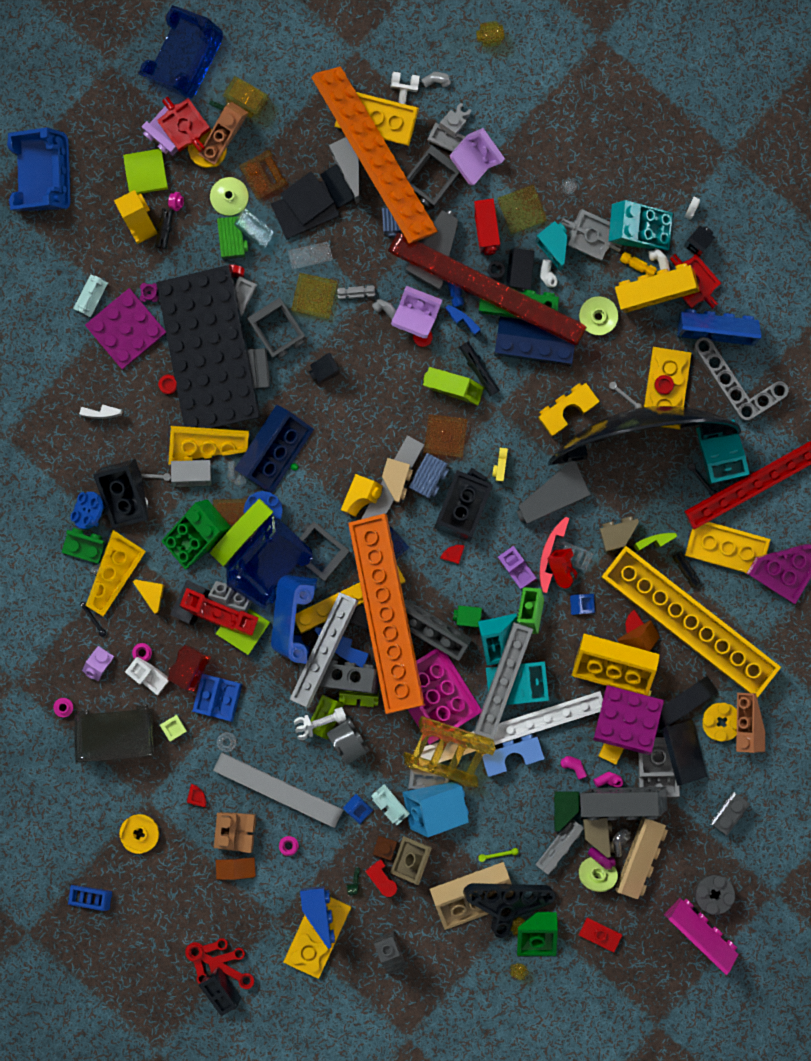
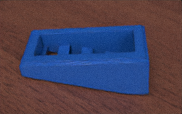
(105, 903)

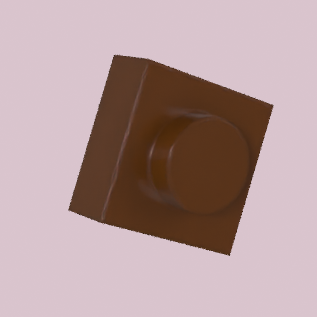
(384, 847)

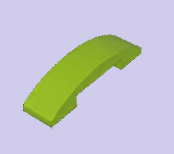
(241, 532)

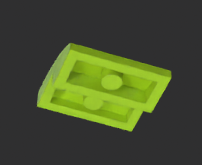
(145, 171)
(659, 540)
(245, 642)

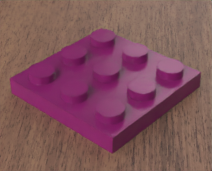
(125, 328)
(628, 720)

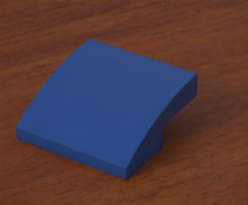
(217, 697)

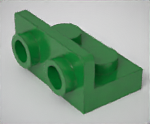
(83, 546)

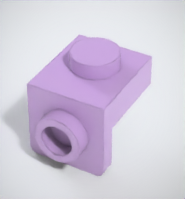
(97, 663)

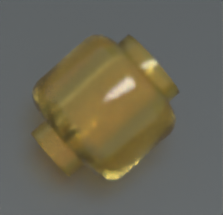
(490, 34)

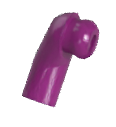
(606, 863)

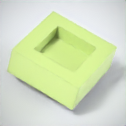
(173, 728)

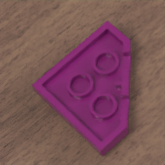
(784, 571)

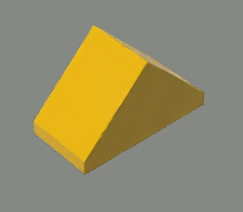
(151, 593)

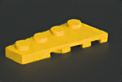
(196, 443)
(115, 569)

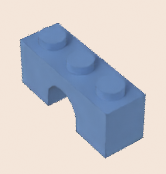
(528, 748)

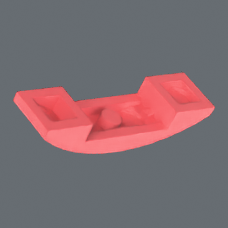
(545, 577)

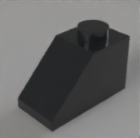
(699, 240)
(324, 369)

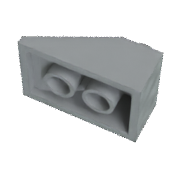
(348, 164)

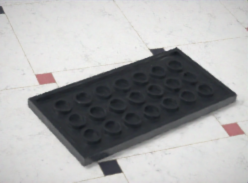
(208, 348)

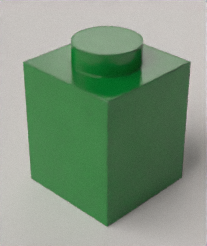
(467, 616)

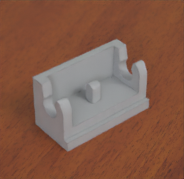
(191, 473)

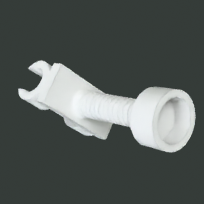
(413, 87)
(338, 716)

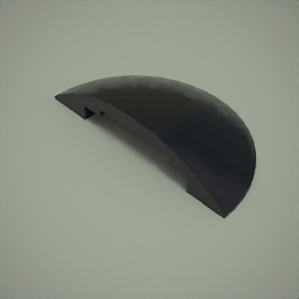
(644, 418)

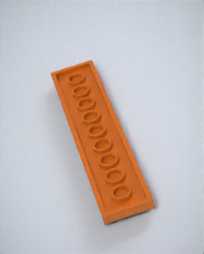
(374, 154)
(386, 614)

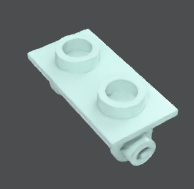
(90, 295)
(385, 799)

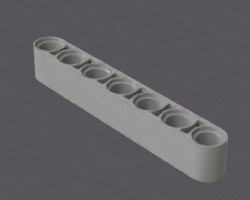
(278, 790)

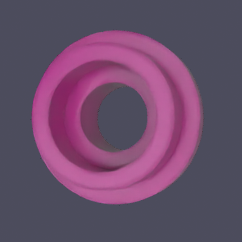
(175, 201)
(138, 647)
(67, 712)
(282, 845)

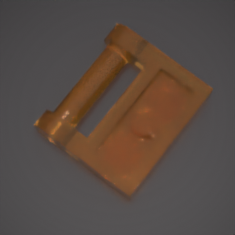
(257, 178)

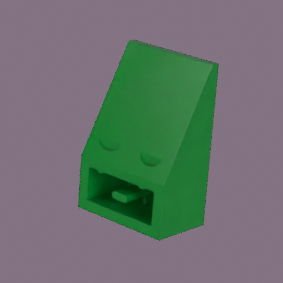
(196, 533)

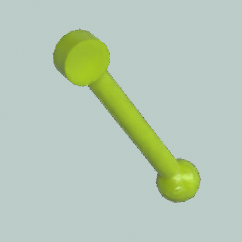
(482, 857)

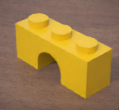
(581, 397)

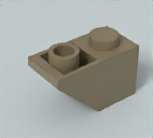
(617, 535)
(597, 834)

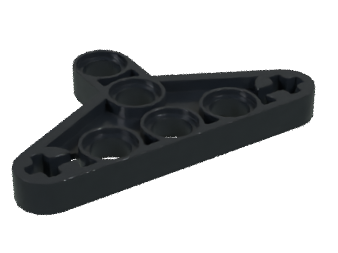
(516, 903)

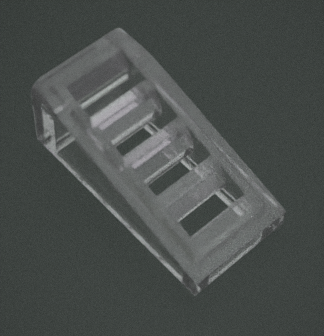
(584, 566)

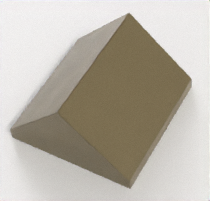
(411, 860)

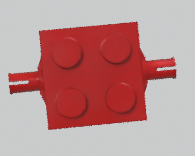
(183, 124)
(706, 281)

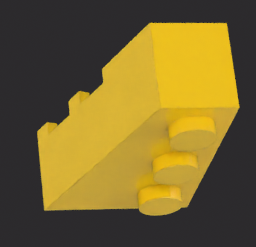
(134, 212)

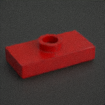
(600, 934)

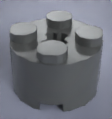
(348, 741)
(703, 890)

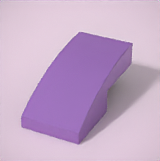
(517, 568)

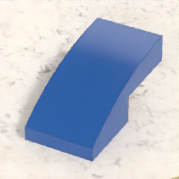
(458, 316)

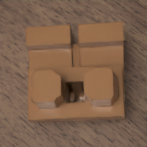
(230, 823)

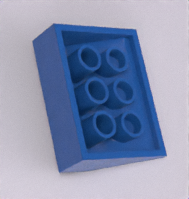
(719, 328)

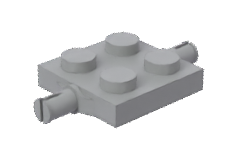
(589, 235)

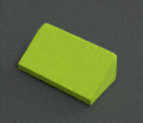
(325, 708)

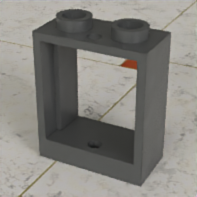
(442, 160)
(265, 313)
(336, 561)

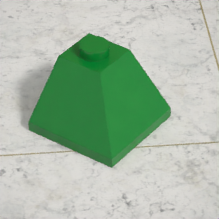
(538, 935)

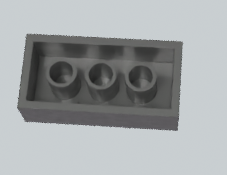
(623, 802)

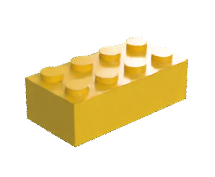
(657, 288)
(615, 664)

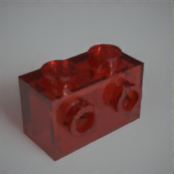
(188, 667)

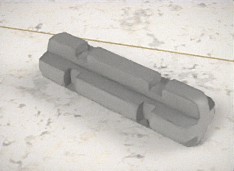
(356, 292)

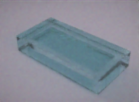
(254, 228)

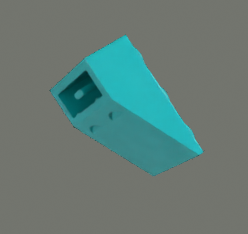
(640, 226)
(723, 458)
(529, 683)

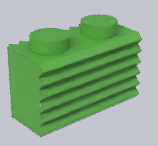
(231, 239)
(531, 608)

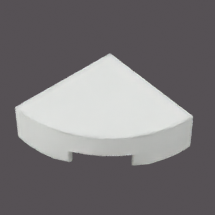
(692, 208)

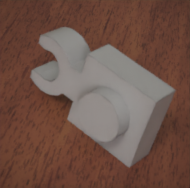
(454, 121)

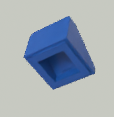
(582, 604)
(357, 808)

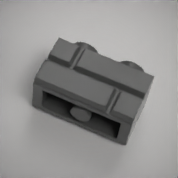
(260, 368)
(729, 813)

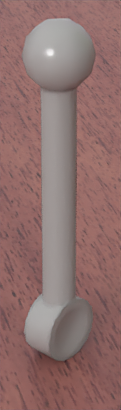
(613, 385)
(166, 476)

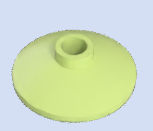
(232, 205)
(605, 308)
(589, 869)

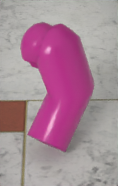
(575, 764)
(608, 778)

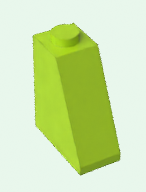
(453, 385)

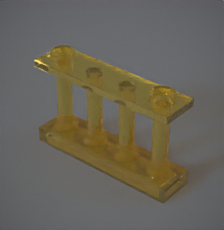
(449, 734)

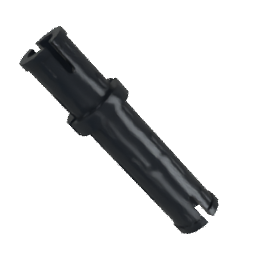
(466, 348)

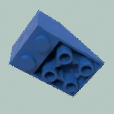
(315, 908)

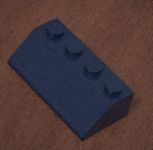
(528, 342)
(274, 449)

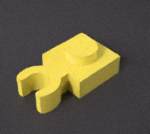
(499, 470)

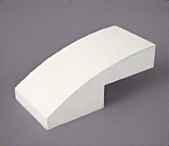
(105, 412)
(148, 675)

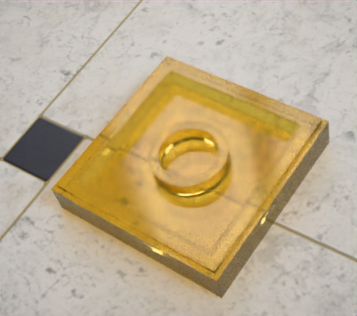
(522, 209)
(314, 295)

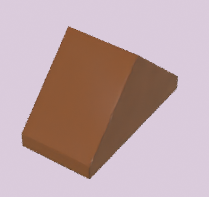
(642, 637)
(235, 868)

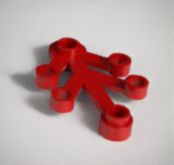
(217, 961)

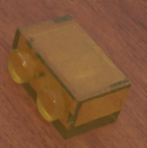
(246, 97)

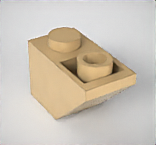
(395, 476)

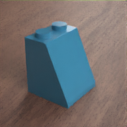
(436, 808)

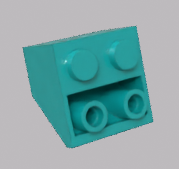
(494, 636)

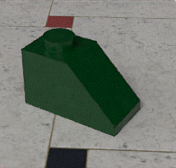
(565, 807)

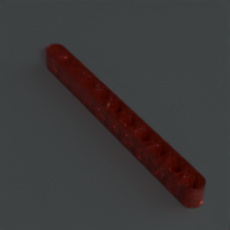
(488, 289)

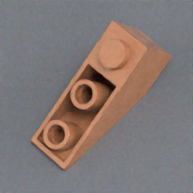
(223, 132)
(749, 724)

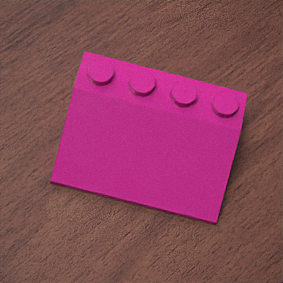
(443, 692)
(704, 937)

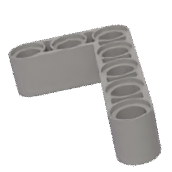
(734, 385)

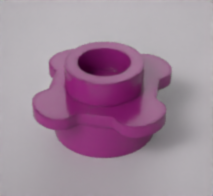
(144, 292)

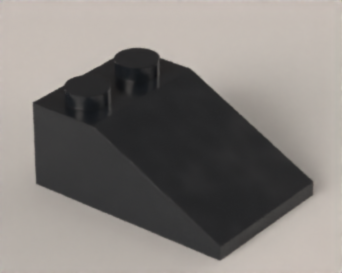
(122, 493)
(463, 506)

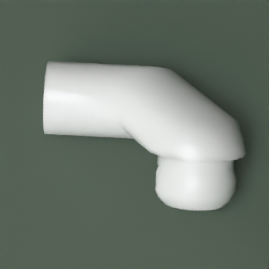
(661, 258)
(547, 275)

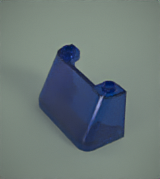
(184, 53)
(264, 560)

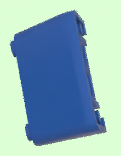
(41, 170)
(289, 593)

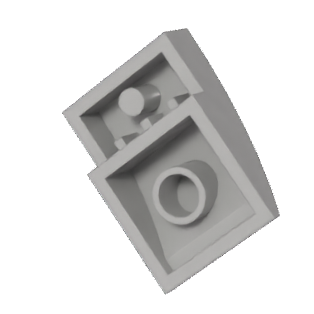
(657, 769)

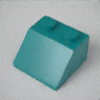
(553, 243)

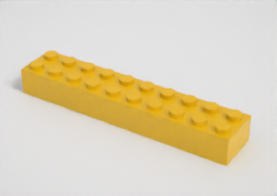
(690, 622)

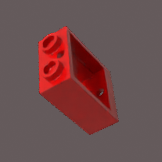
(487, 226)

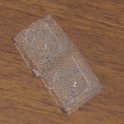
(310, 255)

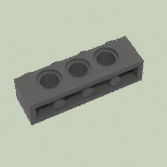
(436, 631)
(367, 684)

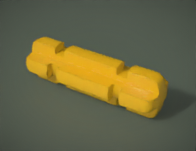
(637, 264)

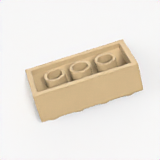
(640, 858)
(451, 901)

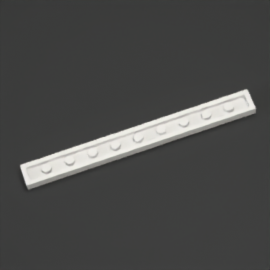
(530, 723)

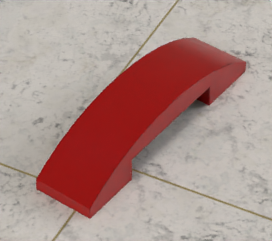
(217, 613)

